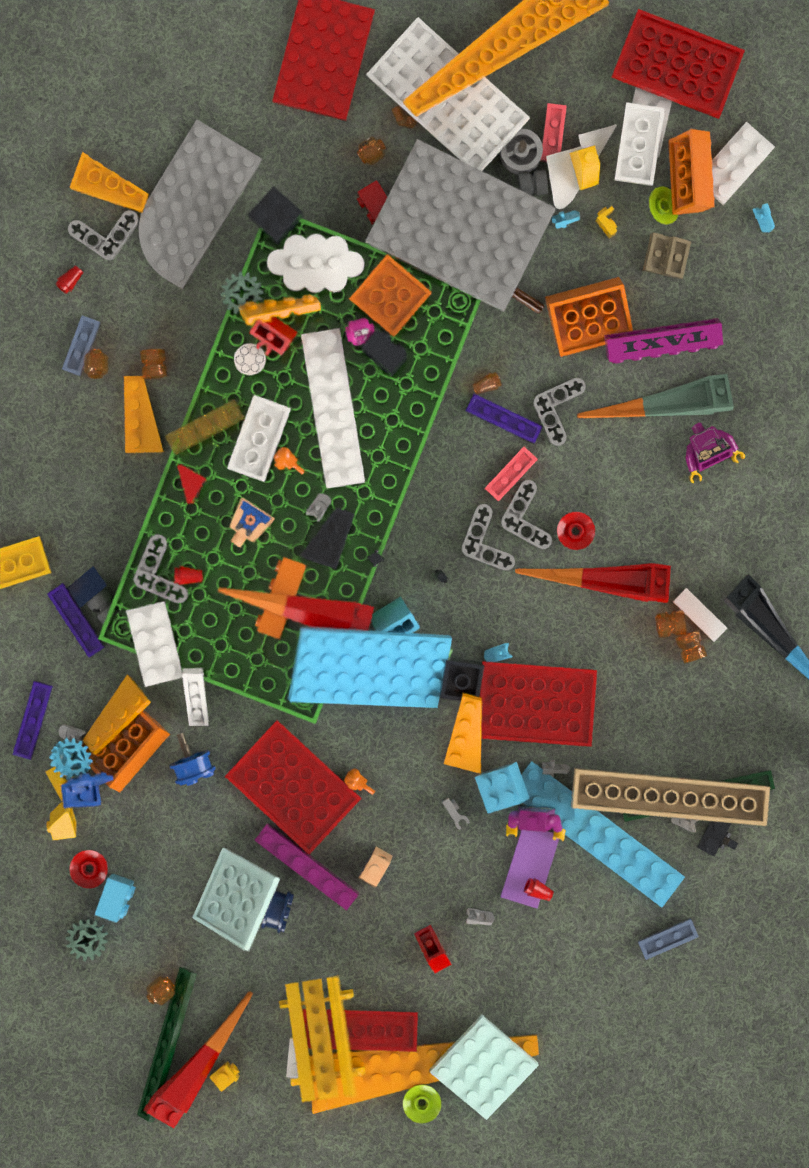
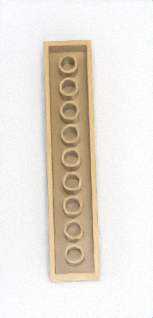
(670, 796)

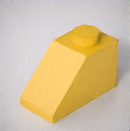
(586, 167)
(62, 823)

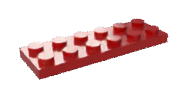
(375, 1030)

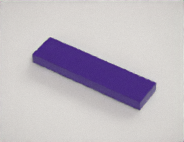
(503, 418)
(75, 620)
(32, 720)

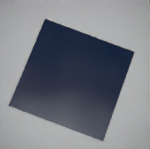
(86, 586)

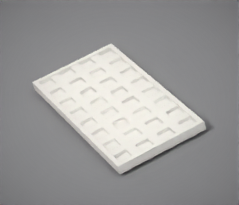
(471, 122)

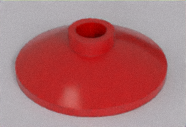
(585, 526)
(80, 874)

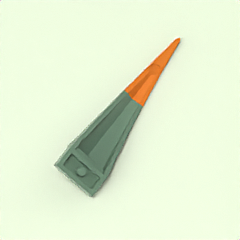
(694, 398)

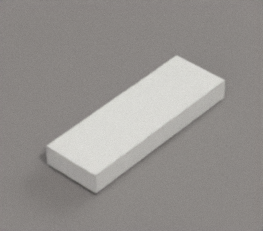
(699, 614)

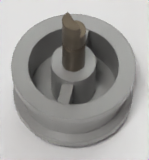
(522, 152)

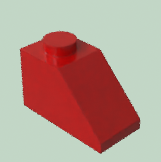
(432, 949)

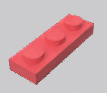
(553, 130)
(511, 473)

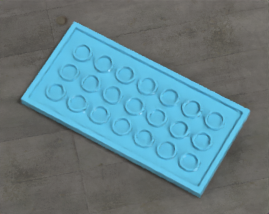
(369, 667)

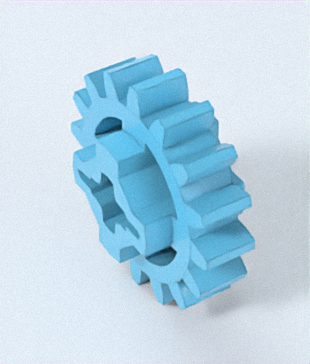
(61, 758)

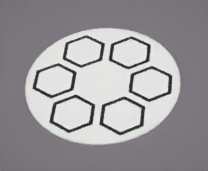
(249, 359)

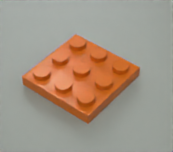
(390, 295)

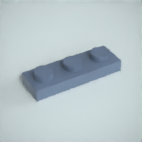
(81, 345)
(668, 939)

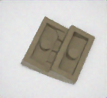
(666, 255)

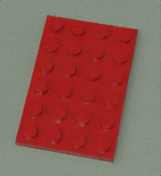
(323, 57)
(678, 63)
(538, 703)
(293, 787)

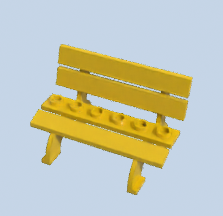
(320, 1039)

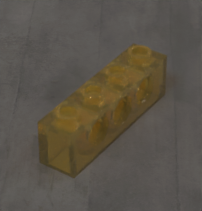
(205, 427)

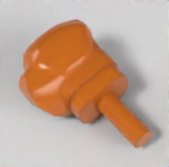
(286, 459)
(355, 781)

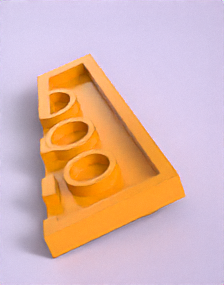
(100, 182)
(253, 311)
(140, 422)
(118, 713)
(465, 741)

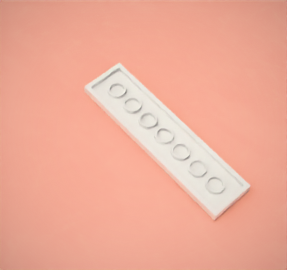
(333, 408)

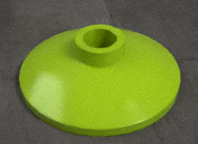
(661, 205)
(423, 1113)

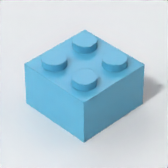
(502, 787)
(115, 897)

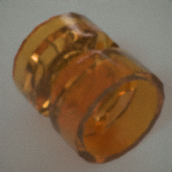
(153, 363)
(672, 623)
(692, 653)

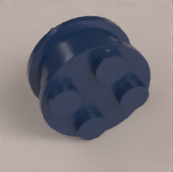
(278, 911)

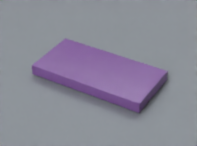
(530, 860)

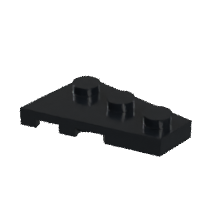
(330, 539)

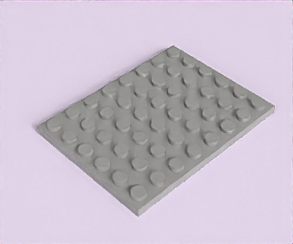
(460, 225)

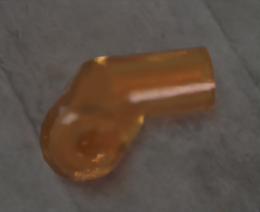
(403, 120)

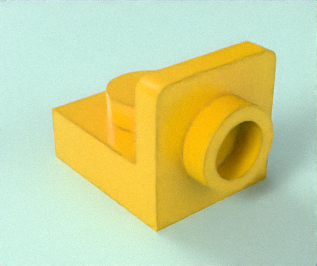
(607, 225)
(225, 1075)

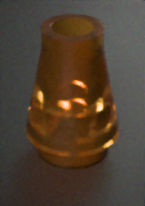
(487, 383)

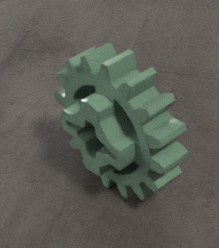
(232, 293)
(89, 948)

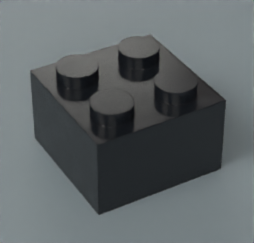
(275, 215)
(384, 352)
(461, 677)

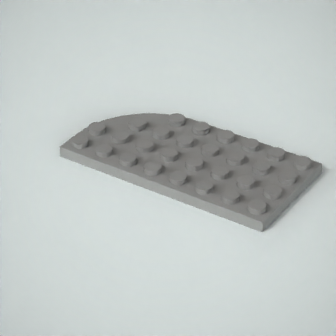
(193, 201)

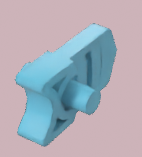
(764, 218)
(563, 219)
(497, 653)

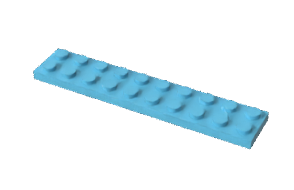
(603, 838)

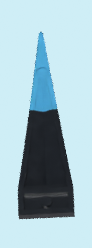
(758, 613)

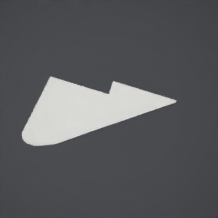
(561, 170)

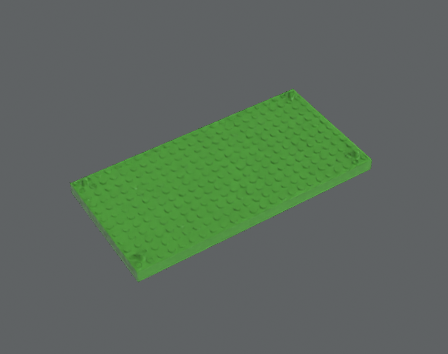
(391, 427)

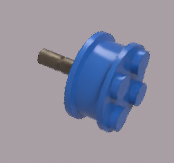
(191, 765)

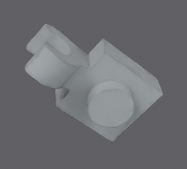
(452, 808)

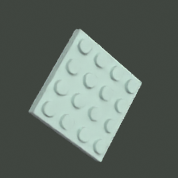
(235, 898)
(484, 1067)

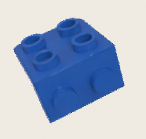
(83, 790)

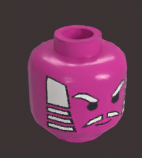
(359, 331)

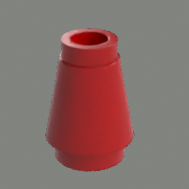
(69, 279)
(187, 575)
(537, 889)

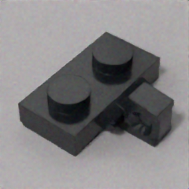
(716, 836)

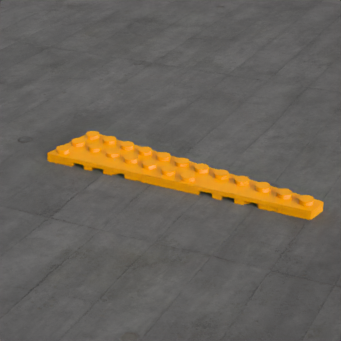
(509, 38)
(395, 1071)

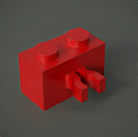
(274, 334)

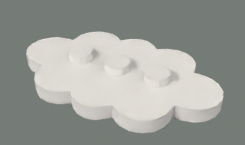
(315, 263)

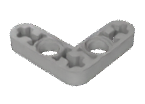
(104, 242)
(552, 402)
(517, 515)
(480, 548)
(151, 571)

